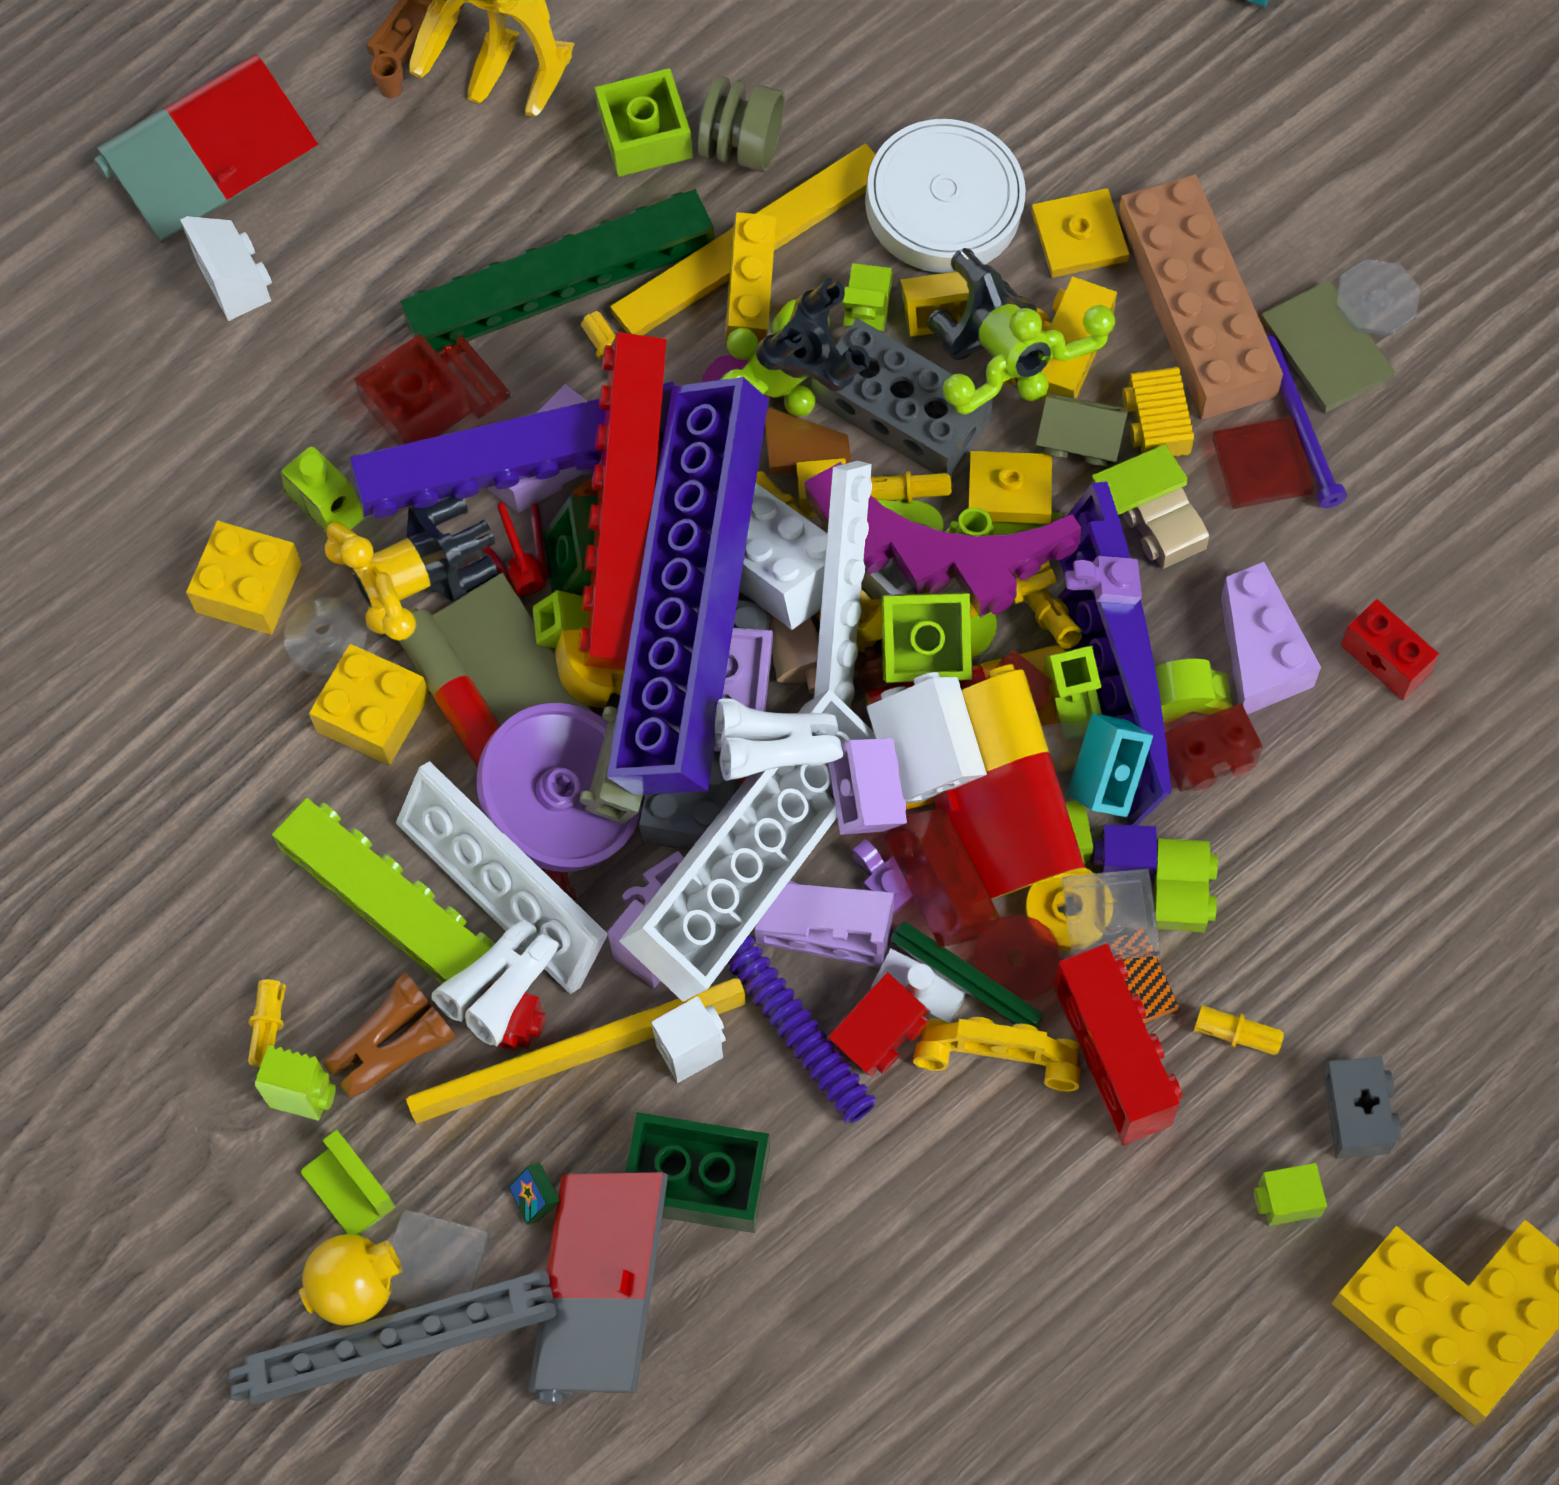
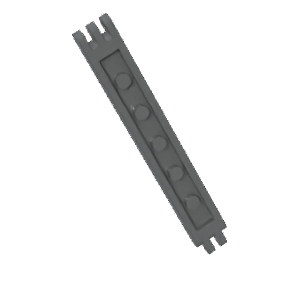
(393, 1339)

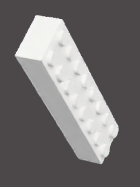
(739, 866)

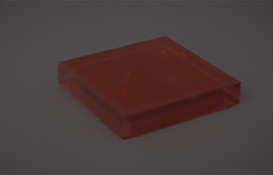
(1262, 462)

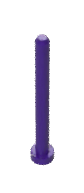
(1331, 493)

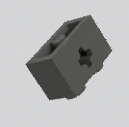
(1352, 1130)

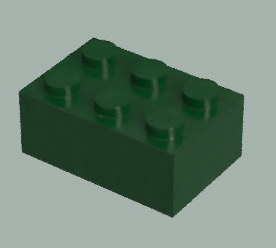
(710, 1169)

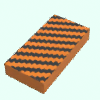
(1151, 985)

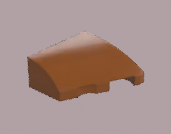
(800, 440)

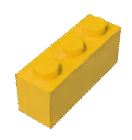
(750, 274)
(1070, 307)

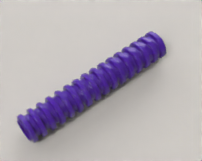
(800, 1032)

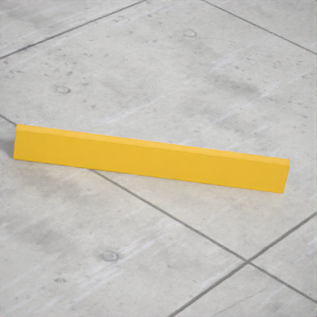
(711, 264)
(560, 1055)

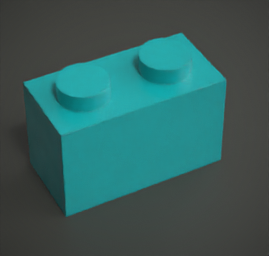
(1109, 765)

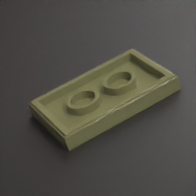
(1325, 348)

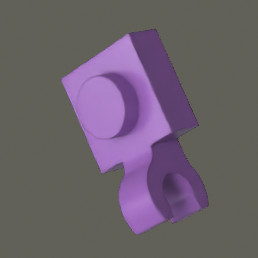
(1111, 578)
(883, 876)

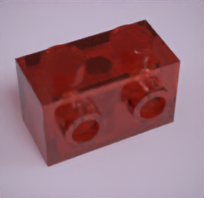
(1212, 748)

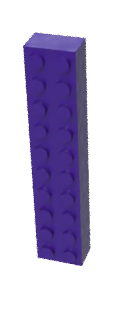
(688, 588)

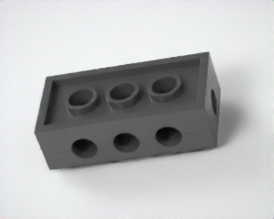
(903, 402)

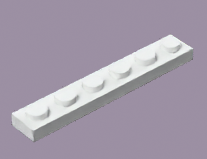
(843, 579)

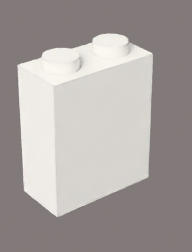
(929, 736)

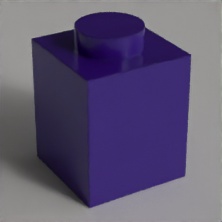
(1126, 849)

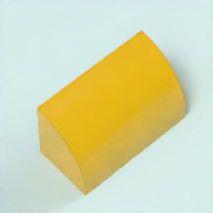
(932, 292)

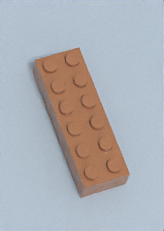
(1199, 297)

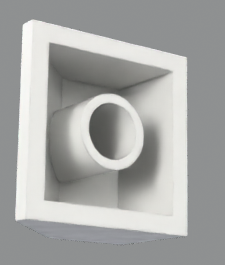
(228, 264)

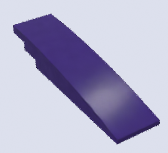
(1119, 646)

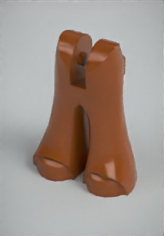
(399, 1009)

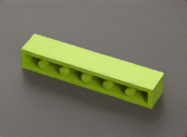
(379, 892)

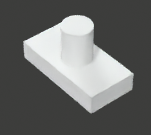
(926, 985)

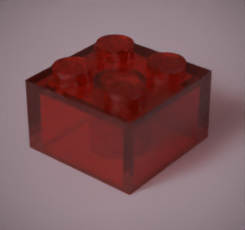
(413, 393)

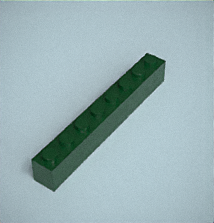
(560, 271)

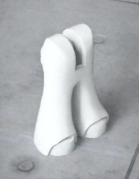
(770, 740)
(492, 1011)

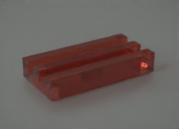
(503, 394)

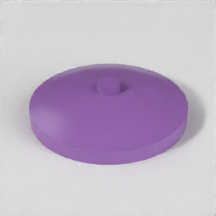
(534, 783)

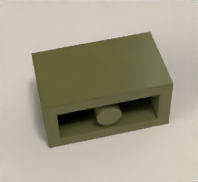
(1081, 428)

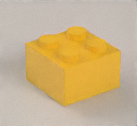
(244, 577)
(369, 704)

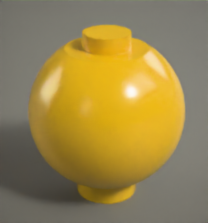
(349, 1279)

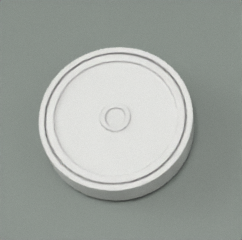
(944, 191)

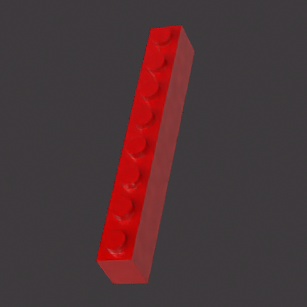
(624, 495)

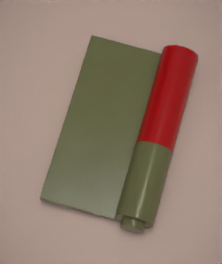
(484, 662)

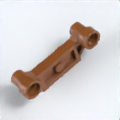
(395, 43)

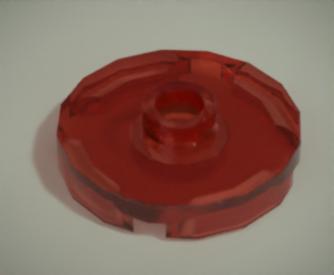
(1036, 943)

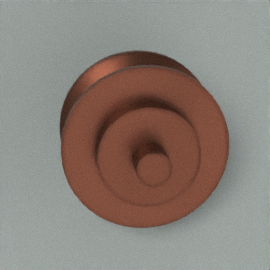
(871, 666)

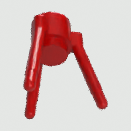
(525, 573)

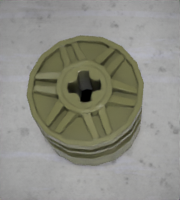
(733, 122)

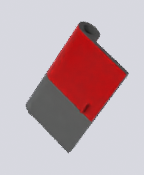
(599, 1285)

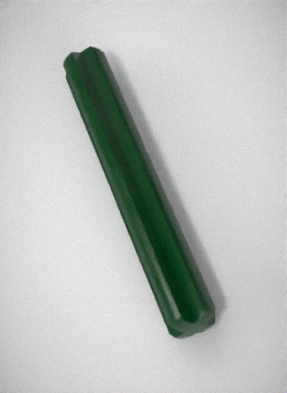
(965, 976)

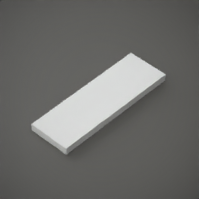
(498, 873)

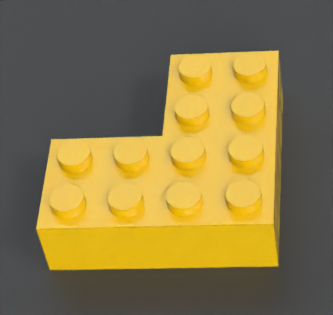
(1454, 1335)

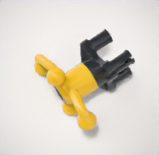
(413, 564)

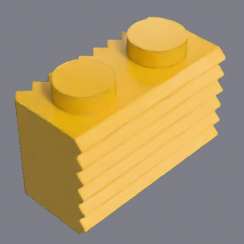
(1159, 411)

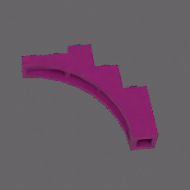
(931, 558)

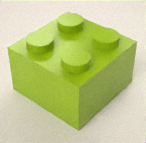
(644, 122)
(926, 636)

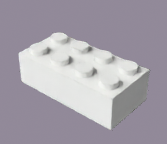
(783, 560)

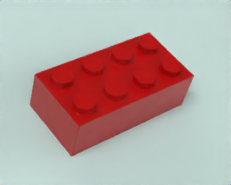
(1116, 1043)

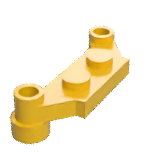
(988, 1039)

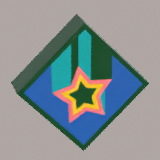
(533, 1193)

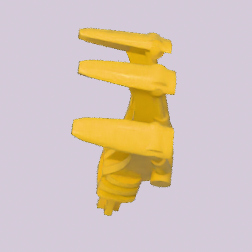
(497, 46)

